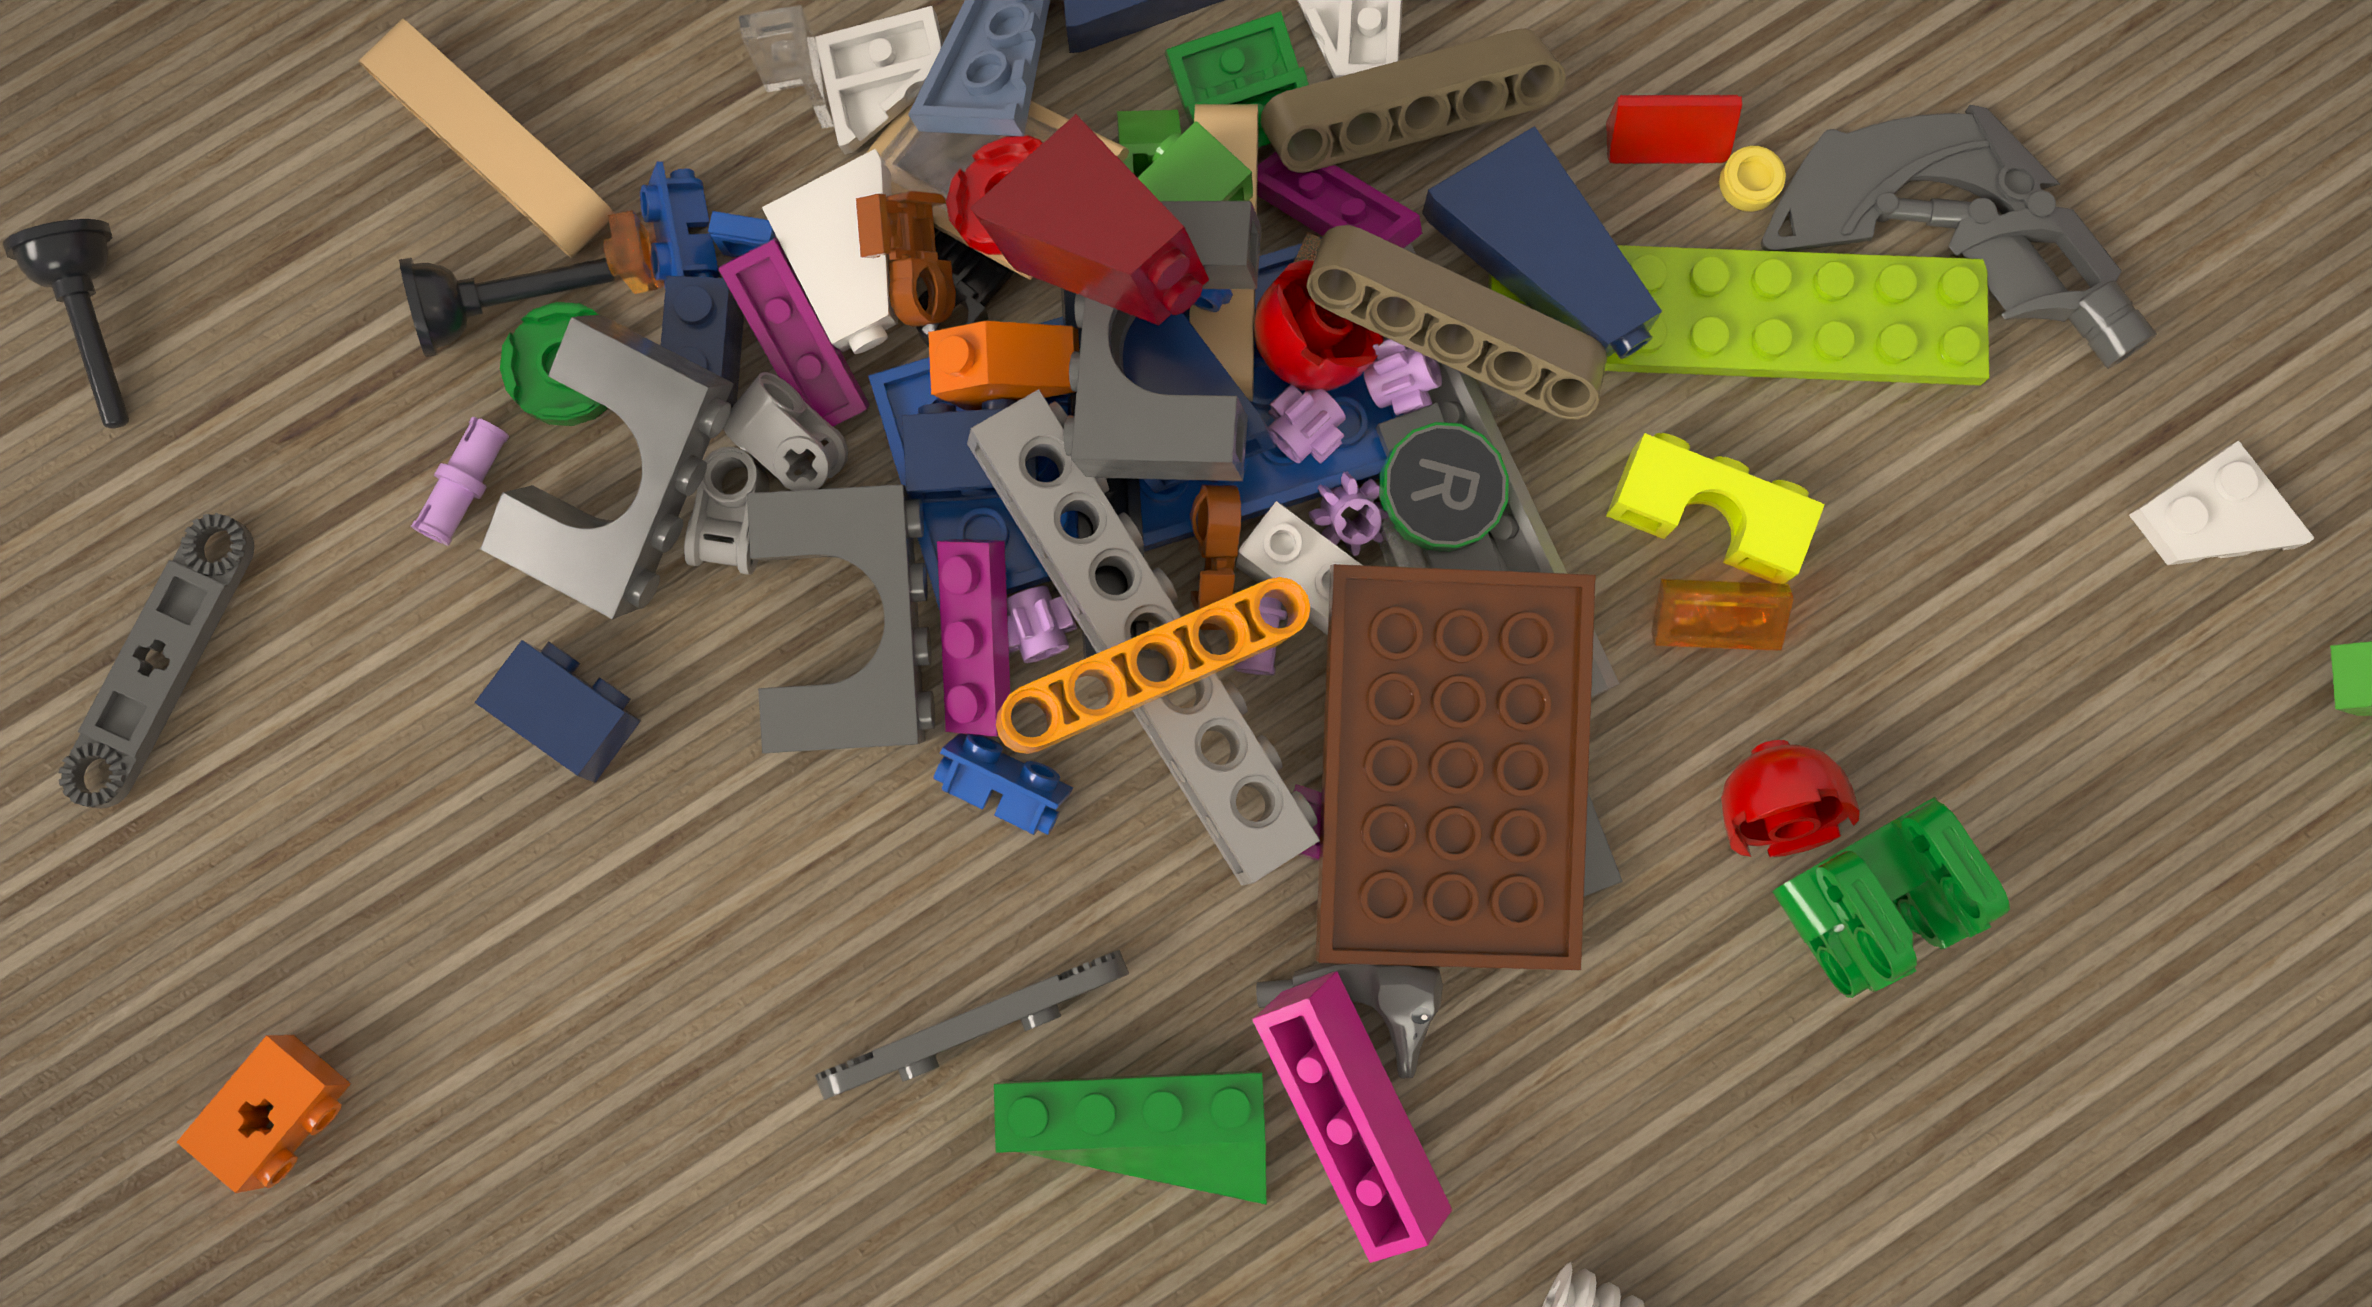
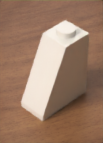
(822, 244)

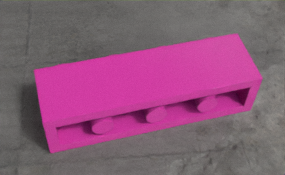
(1353, 1117)

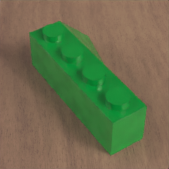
(1159, 1128)

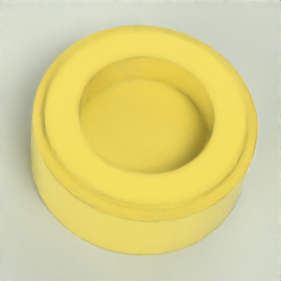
(1752, 178)

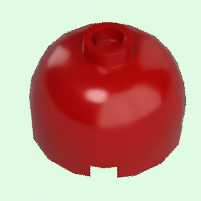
(1306, 341)
(1786, 800)

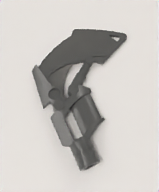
(1854, 181)

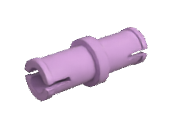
(460, 481)

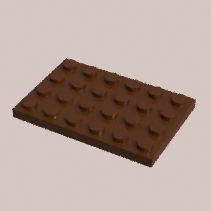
(1455, 768)

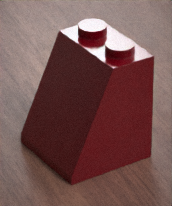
(1092, 228)

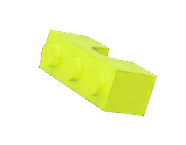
(1766, 519)

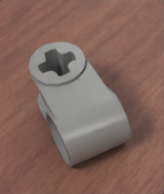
(782, 431)
(723, 515)

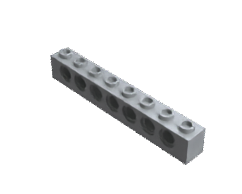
(1037, 429)

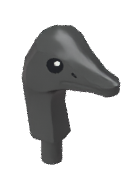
(1400, 993)

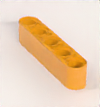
(1179, 645)

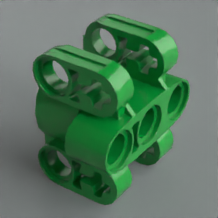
(1897, 880)

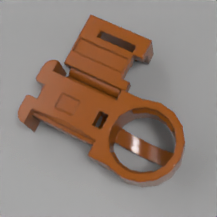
(905, 231)
(1218, 540)

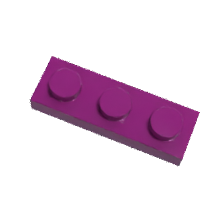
(1334, 199)
(792, 332)
(973, 633)

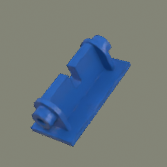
(673, 208)
(1030, 789)

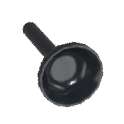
(67, 259)
(443, 303)

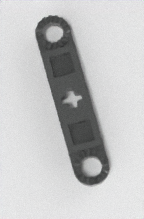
(133, 697)
(917, 1052)

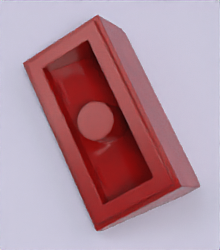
(1672, 129)

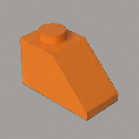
(1000, 361)

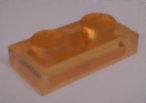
(1722, 614)

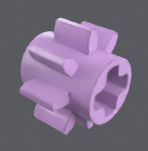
(1401, 377)
(1306, 424)
(1362, 528)
(1038, 624)

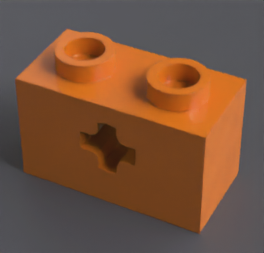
(232, 1128)

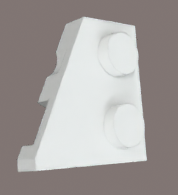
(1355, 32)
(876, 71)
(2220, 512)

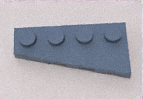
(984, 70)

